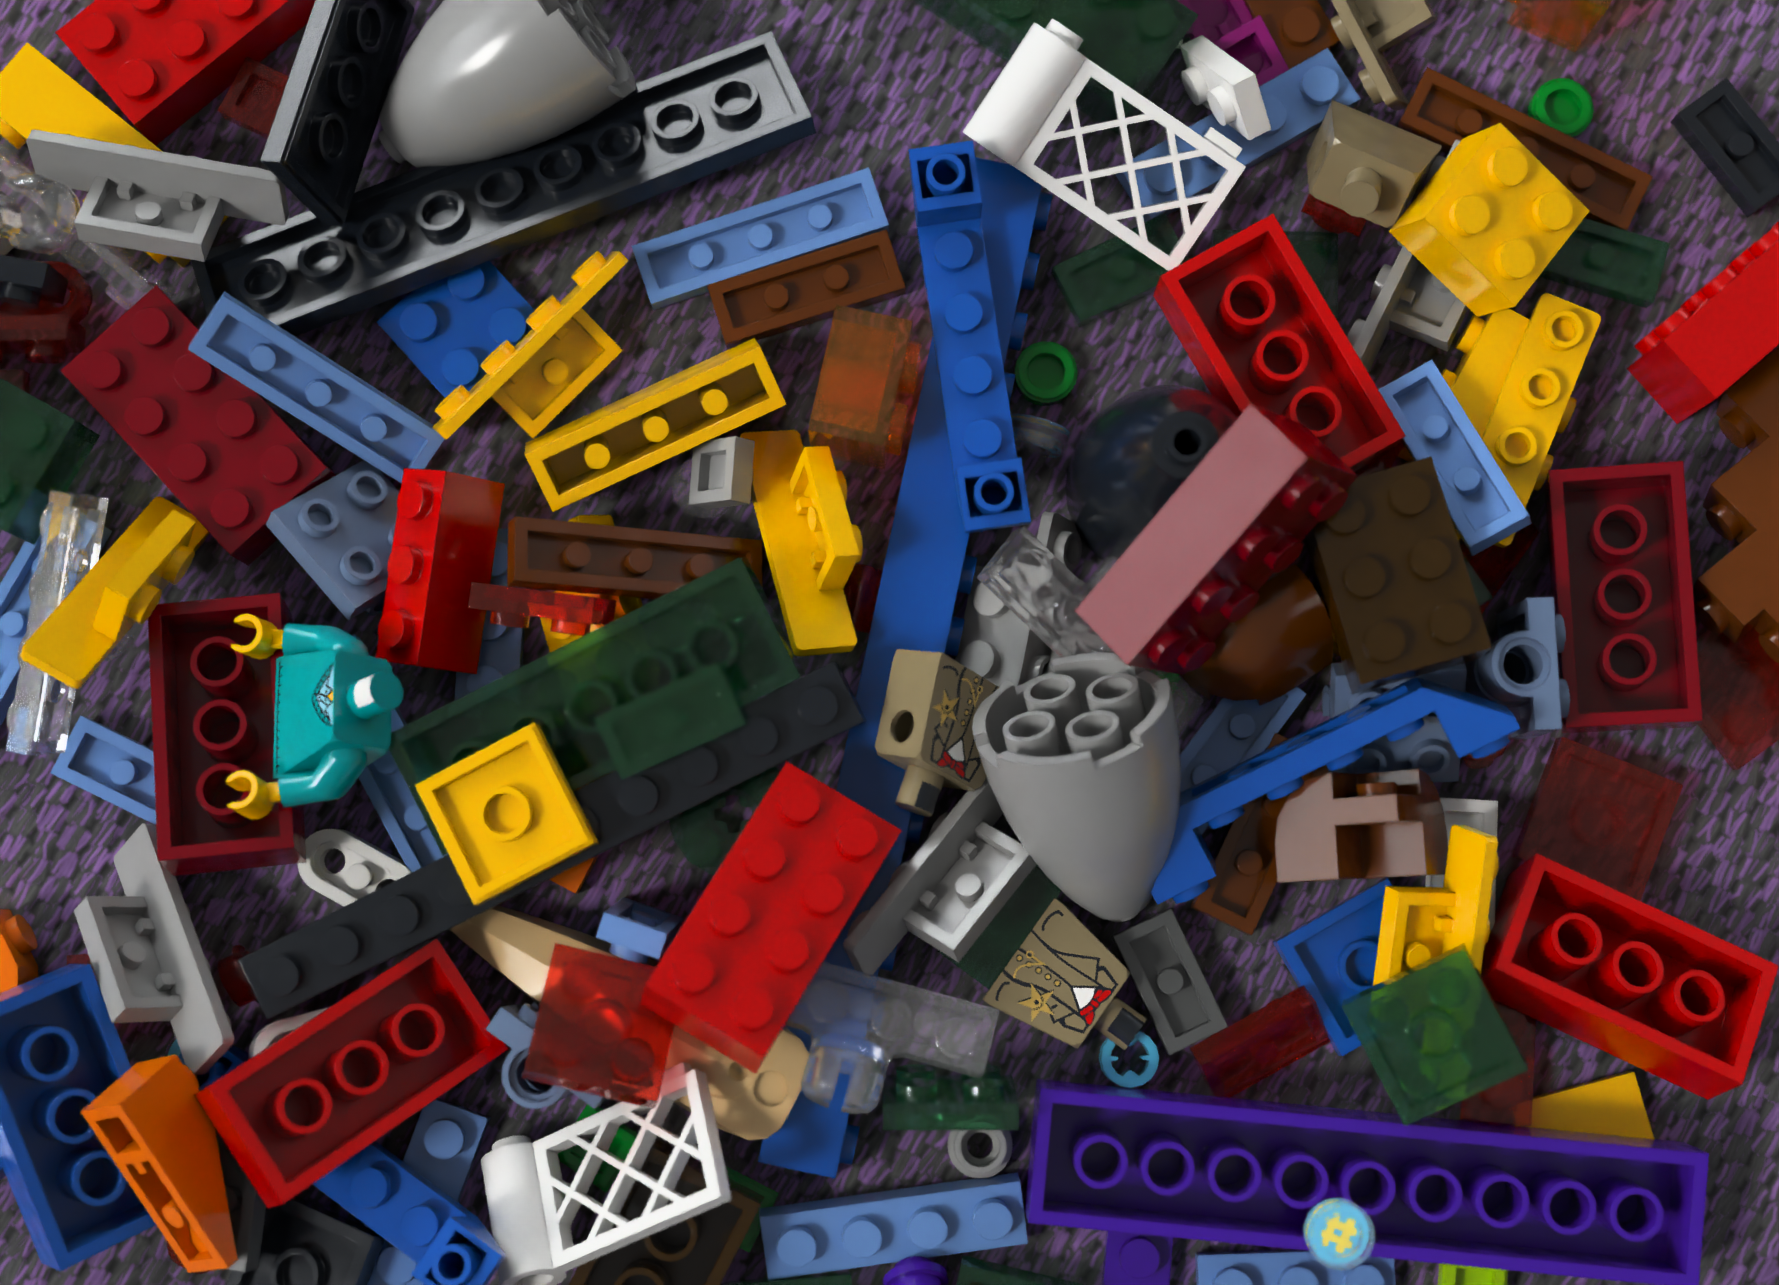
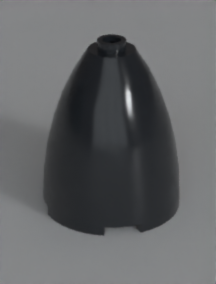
(1137, 459)

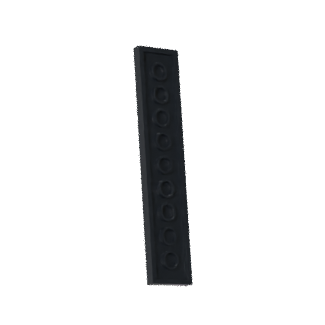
(471, 213)

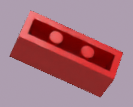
(438, 548)

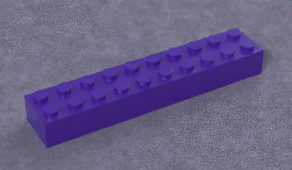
(1429, 1186)

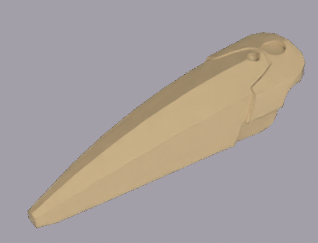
(742, 1101)

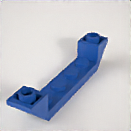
(966, 337)
(1467, 720)
(401, 1208)

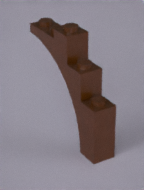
(1744, 506)

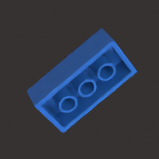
(53, 1064)

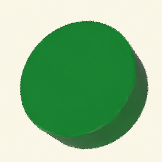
(1562, 106)
(1045, 373)

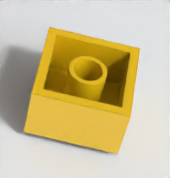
(1489, 220)

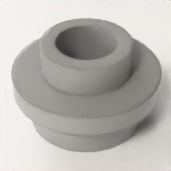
(980, 1166)

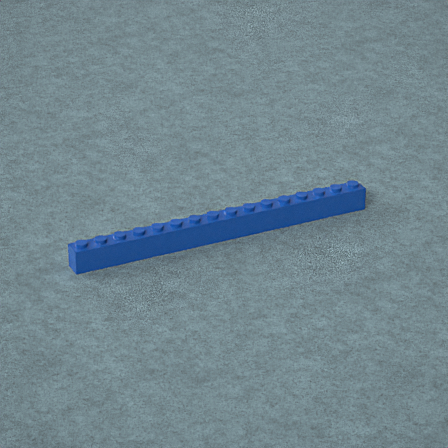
(915, 612)

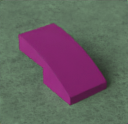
(1239, 35)

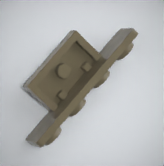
(1374, 28)

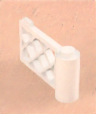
(1034, 98)
(528, 1194)

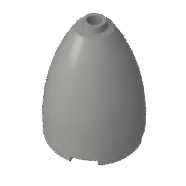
(499, 80)
(1087, 776)

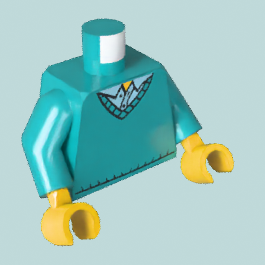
(328, 714)

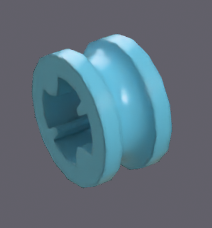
(1128, 1077)

